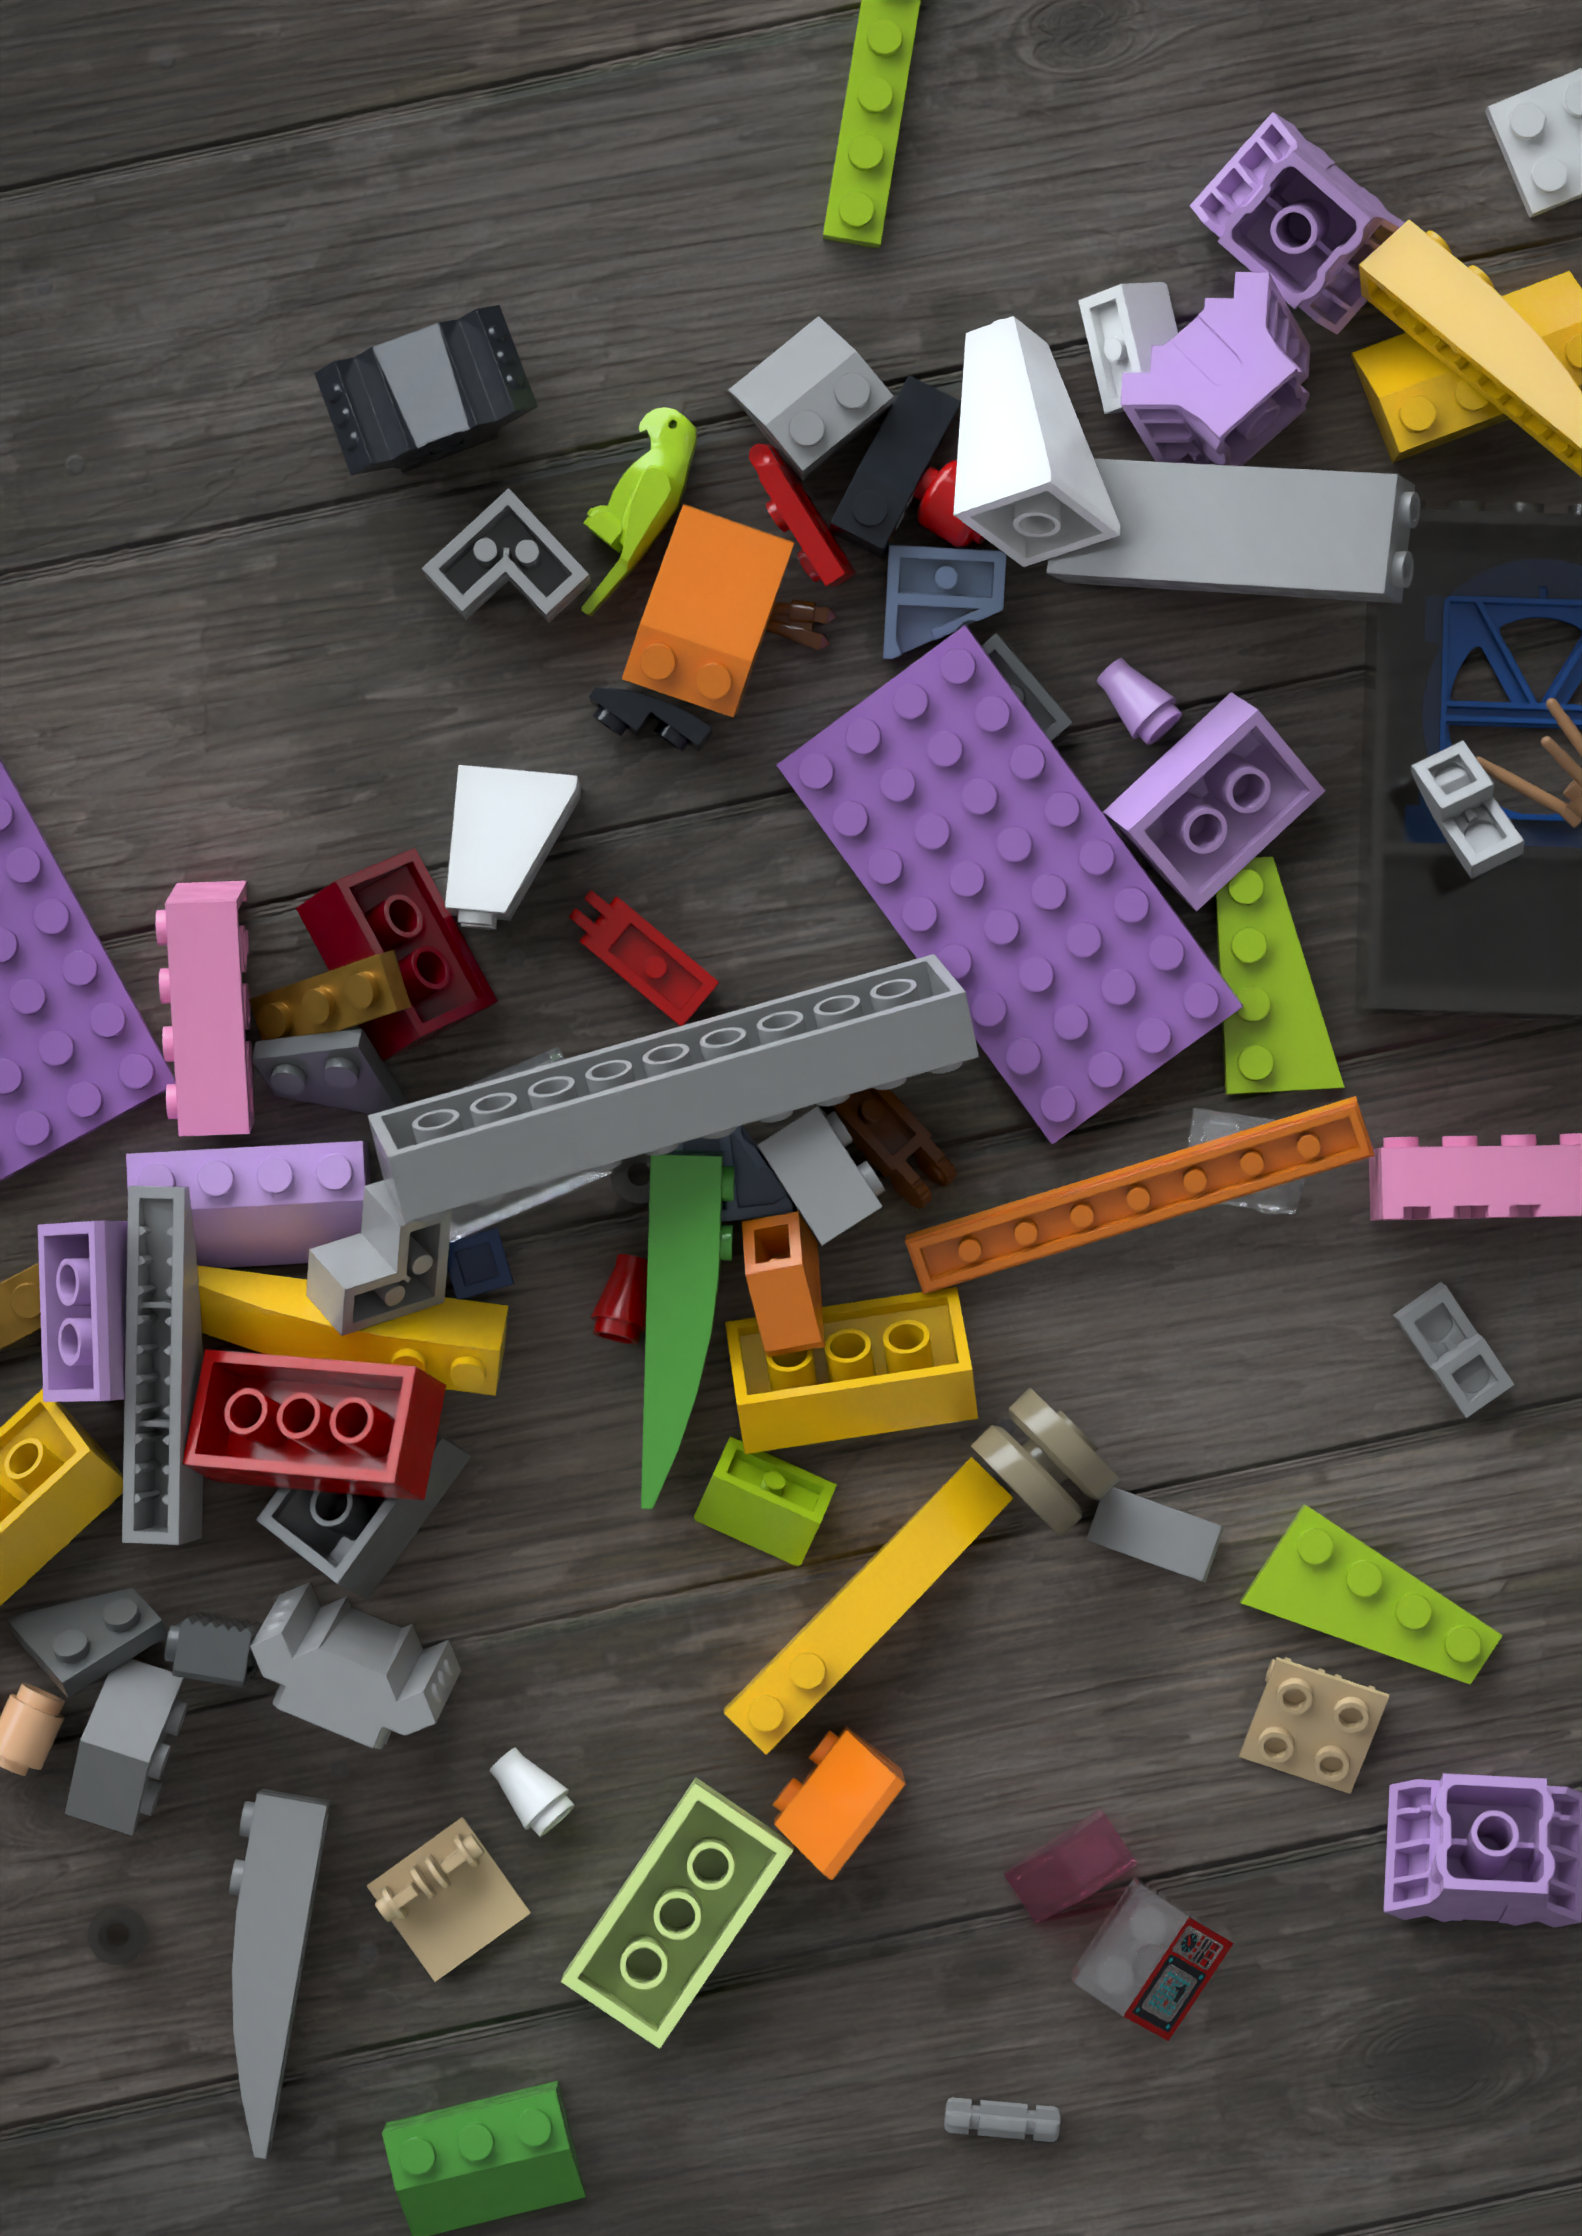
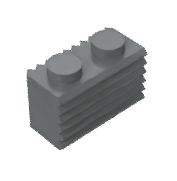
(213, 1649)

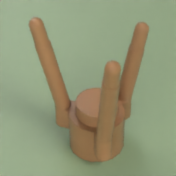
(1573, 810)

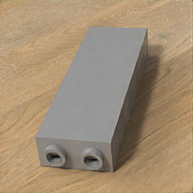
(1252, 532)

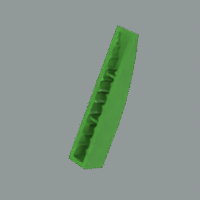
(682, 1293)

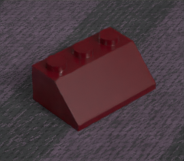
(401, 911)

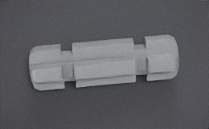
(1002, 2119)

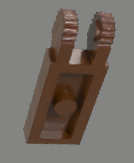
(888, 1137)

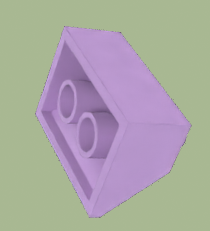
(1214, 800)
(83, 1310)

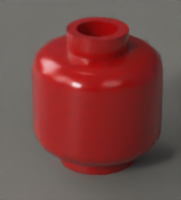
(936, 507)

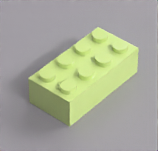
(677, 1913)

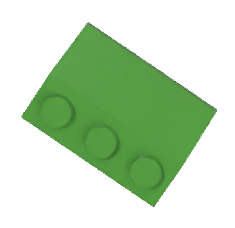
(483, 2160)

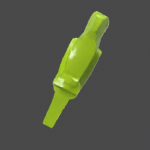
(644, 498)

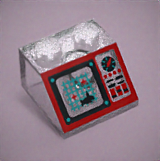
(1150, 1960)

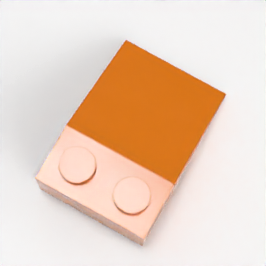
(708, 611)
(837, 1799)

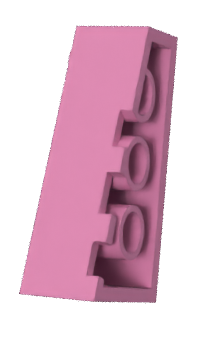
(207, 1008)
(1476, 1180)

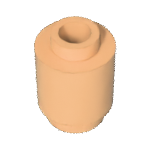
(29, 1728)

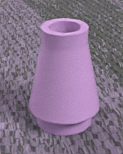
(1139, 702)

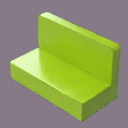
(765, 1502)

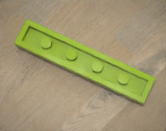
(871, 121)

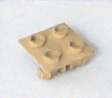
(1313, 1724)
(448, 1899)

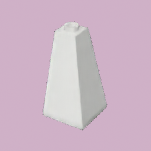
(1022, 452)

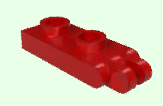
(795, 511)
(645, 958)

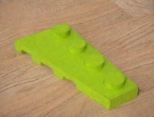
(1279, 1032)
(1356, 1594)

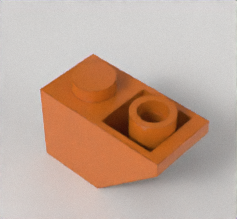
(784, 1282)

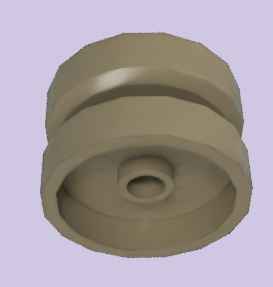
(1046, 1461)

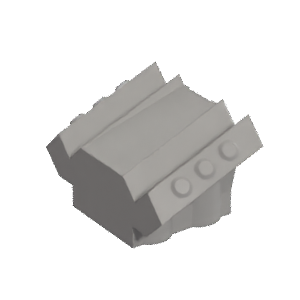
(352, 1668)

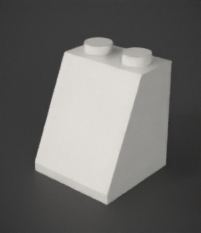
(502, 837)

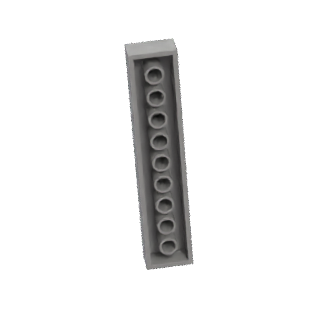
(672, 1088)

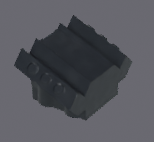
(426, 393)

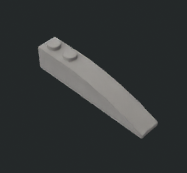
(161, 1369)
(270, 1943)

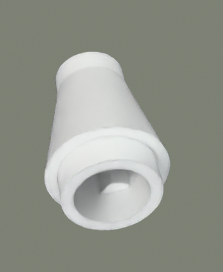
(532, 1792)

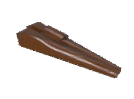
(797, 621)

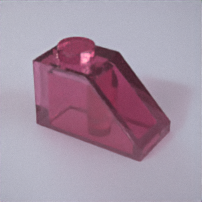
(1070, 1867)

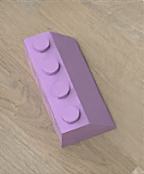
(264, 1199)

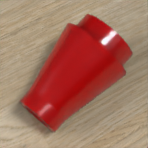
(623, 1303)

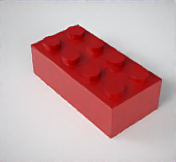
(314, 1424)

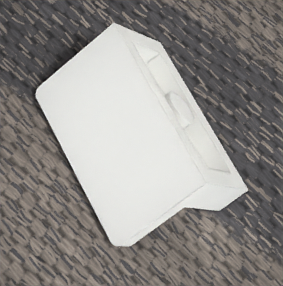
(1121, 332)

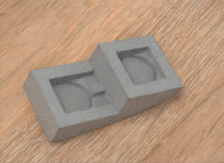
(1465, 809)
(1453, 1349)
(1155, 1533)

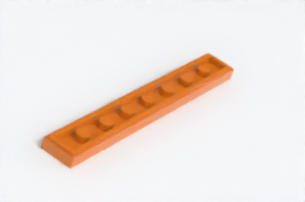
(1140, 1195)

